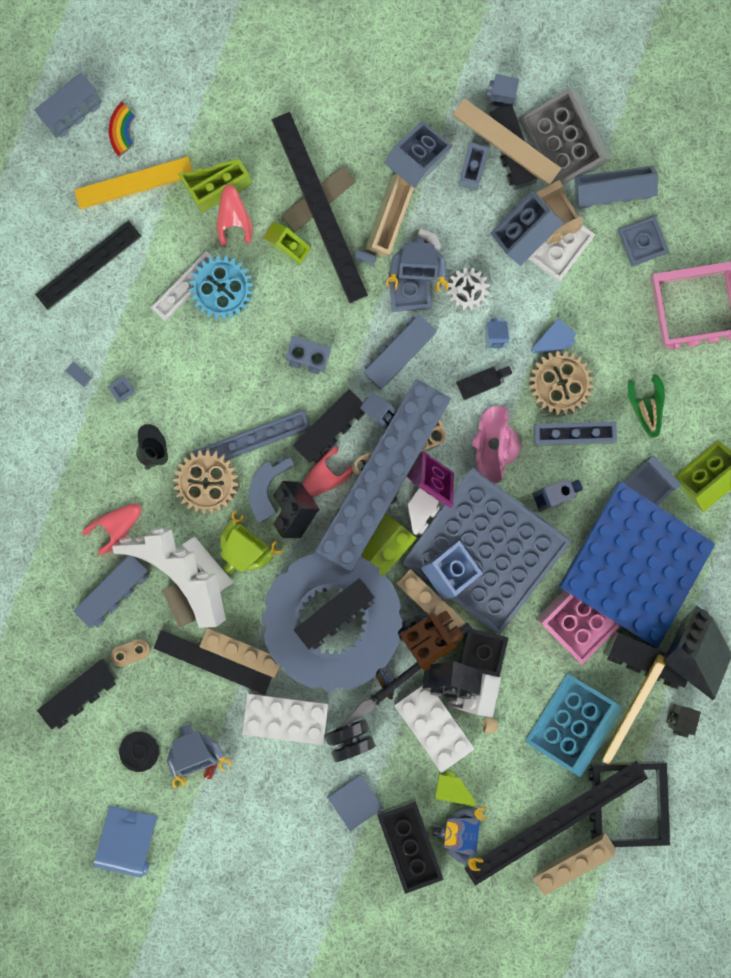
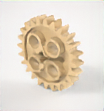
(578, 376)
(206, 463)

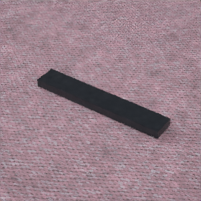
(88, 265)
(212, 662)

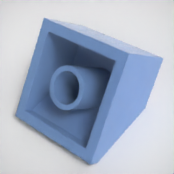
(451, 571)

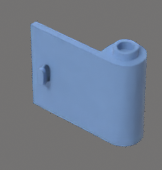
(125, 844)

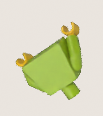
(243, 549)

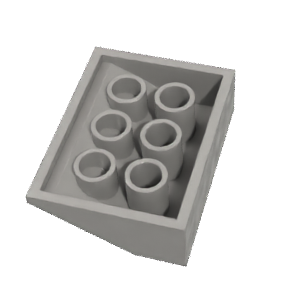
(566, 135)

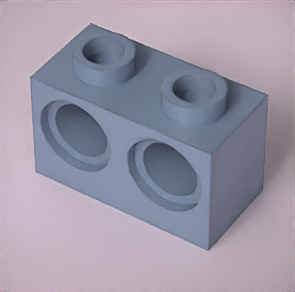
(502, 90)
(310, 349)

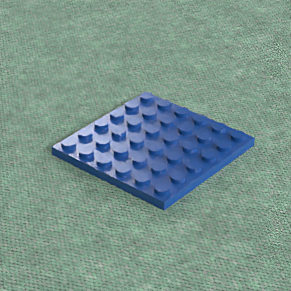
(637, 565)

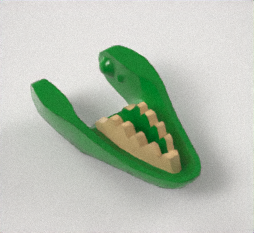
(649, 409)

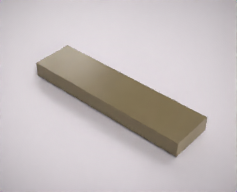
(332, 187)

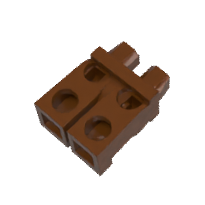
(430, 639)

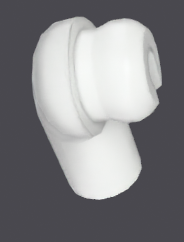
(430, 238)

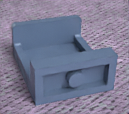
(653, 481)

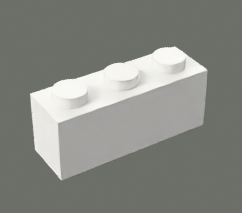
(206, 563)

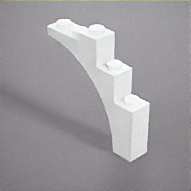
(181, 566)

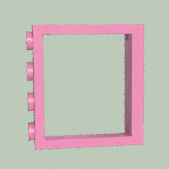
(684, 274)

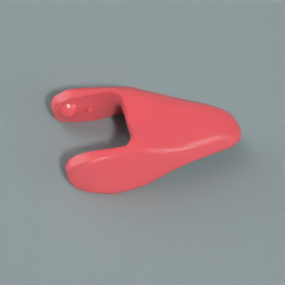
(232, 213)
(321, 478)
(116, 524)

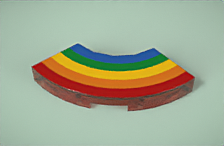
(119, 129)

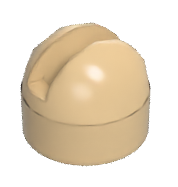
(490, 725)

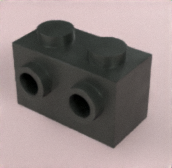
(683, 720)

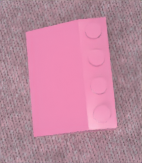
(576, 626)

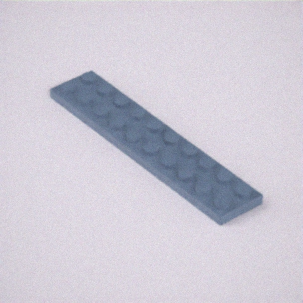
(383, 475)

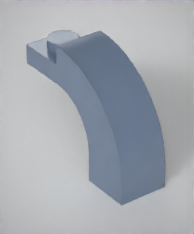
(259, 488)

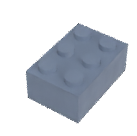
(69, 106)
(418, 154)
(526, 228)

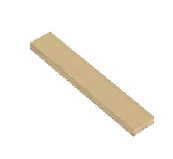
(506, 141)

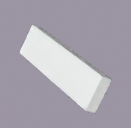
(178, 292)

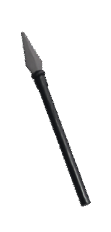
(368, 705)

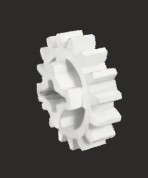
(459, 290)

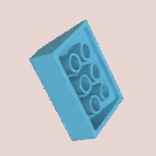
(574, 725)

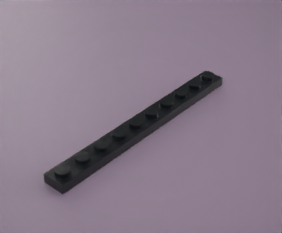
(319, 207)
(557, 821)

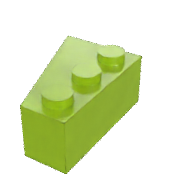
(207, 184)

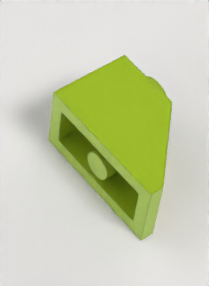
(286, 242)
(452, 789)

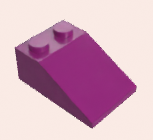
(433, 478)

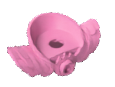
(495, 425)

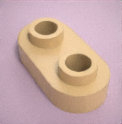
(130, 653)

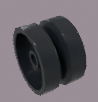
(350, 740)

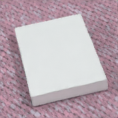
(559, 257)

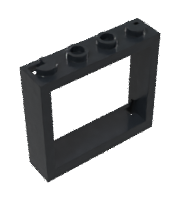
(662, 803)

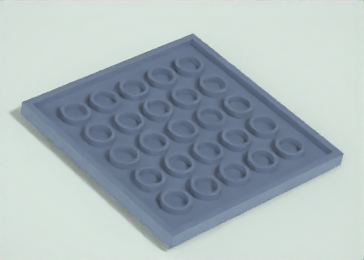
(503, 539)

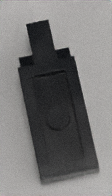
(482, 381)

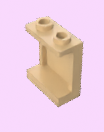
(562, 207)

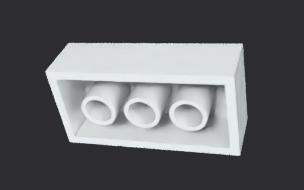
(285, 718)
(434, 727)

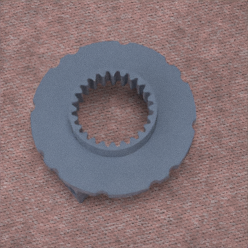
(326, 670)

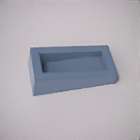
(79, 374)

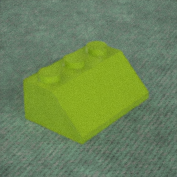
(707, 476)
(387, 544)

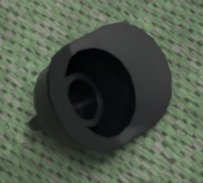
(151, 446)

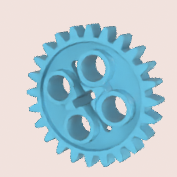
(209, 301)

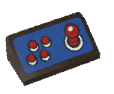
(385, 677)

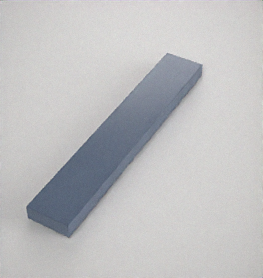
(259, 436)

